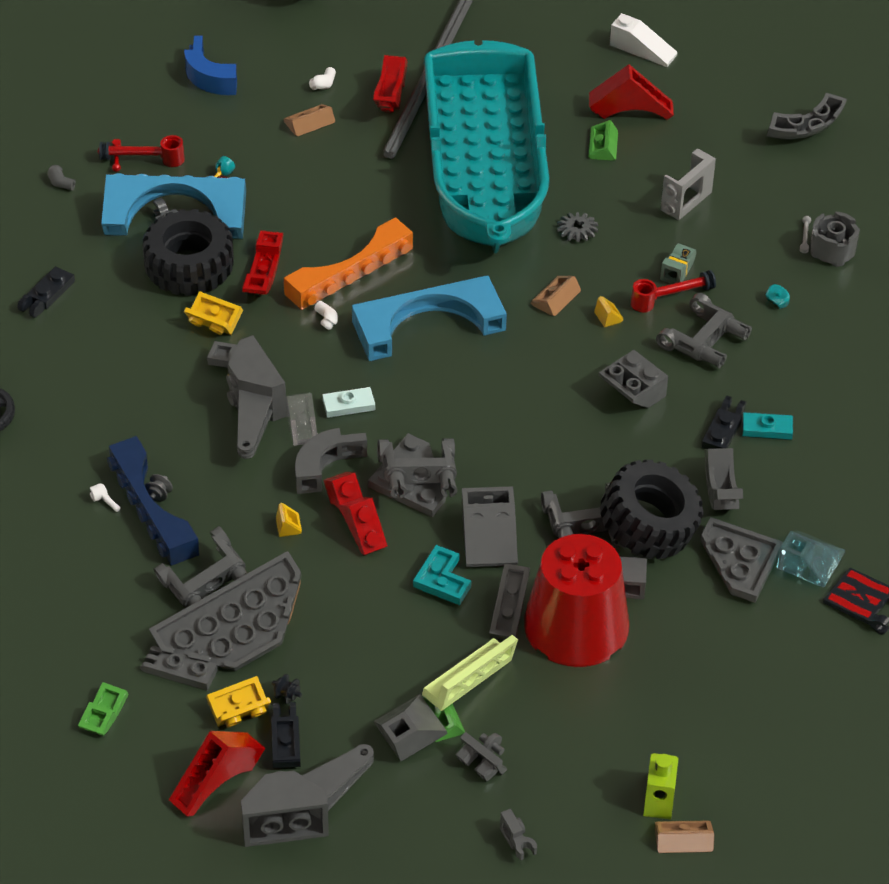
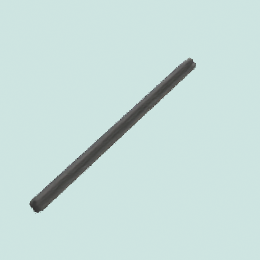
(420, 89)

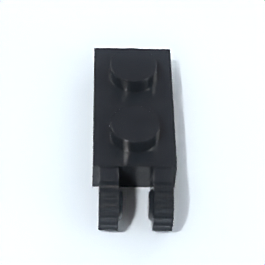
(46, 291)
(724, 425)
(285, 738)

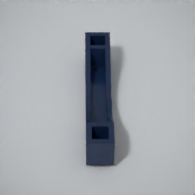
(173, 535)

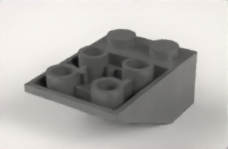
(489, 526)

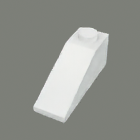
(638, 39)

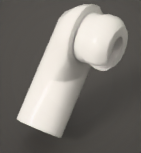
(323, 81)
(329, 314)

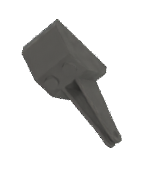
(256, 393)
(296, 805)

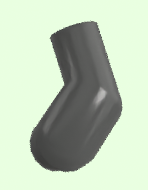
(57, 178)

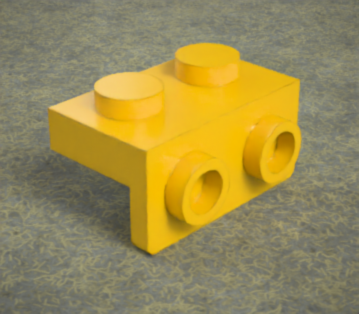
(214, 313)
(237, 702)

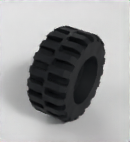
(188, 232)
(638, 528)

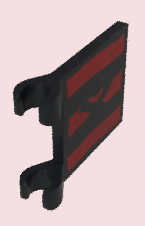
(861, 598)

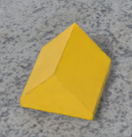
(607, 312)
(287, 521)

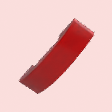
(265, 263)

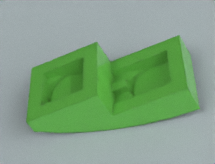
(104, 709)

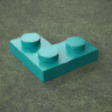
(437, 576)

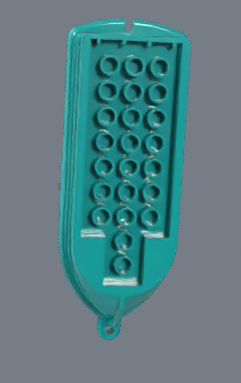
(486, 139)

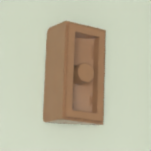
(310, 119)
(557, 295)
(684, 836)

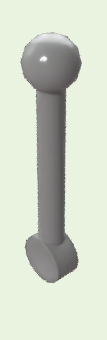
(804, 247)

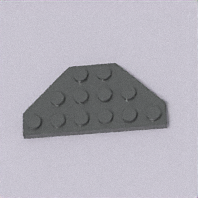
(237, 620)

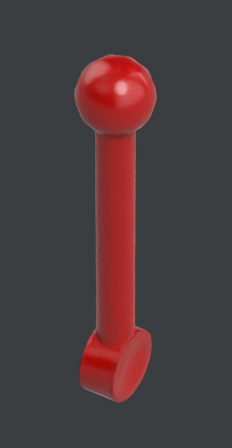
(116, 166)

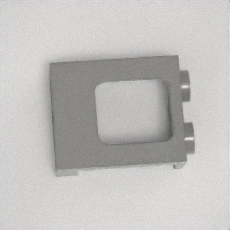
(698, 178)

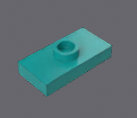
(767, 425)

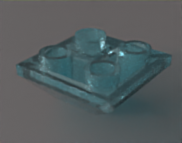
(809, 557)

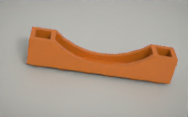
(315, 283)

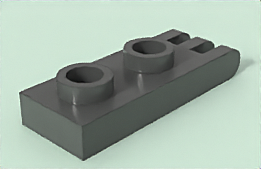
(179, 668)

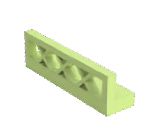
(470, 672)

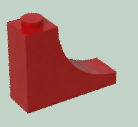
(629, 91)
(216, 761)

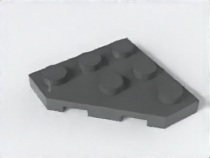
(422, 496)
(740, 557)

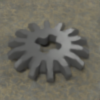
(567, 226)

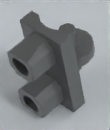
(490, 762)

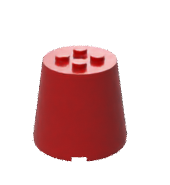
(578, 602)

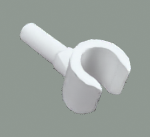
(99, 492)

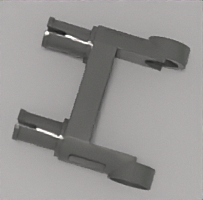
(700, 345)
(401, 470)
(572, 522)
(210, 579)

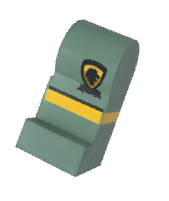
(680, 262)

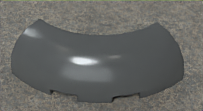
(801, 126)

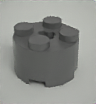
(834, 238)

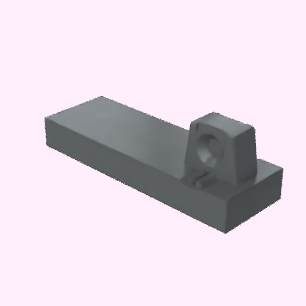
(509, 601)

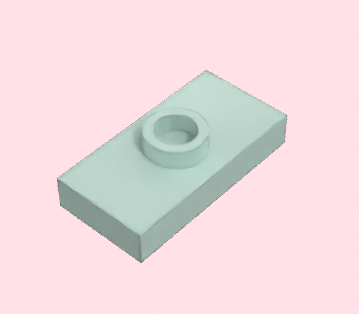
(348, 402)

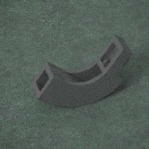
(320, 452)
(721, 479)

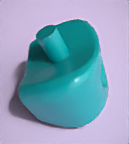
(778, 295)

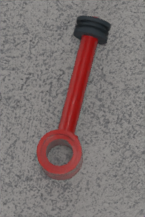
(170, 151)
(645, 291)

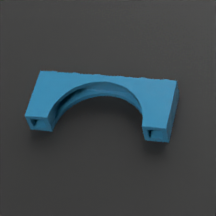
(129, 193)
(469, 298)

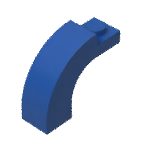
(208, 75)

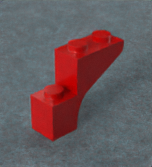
(392, 79)
(357, 511)

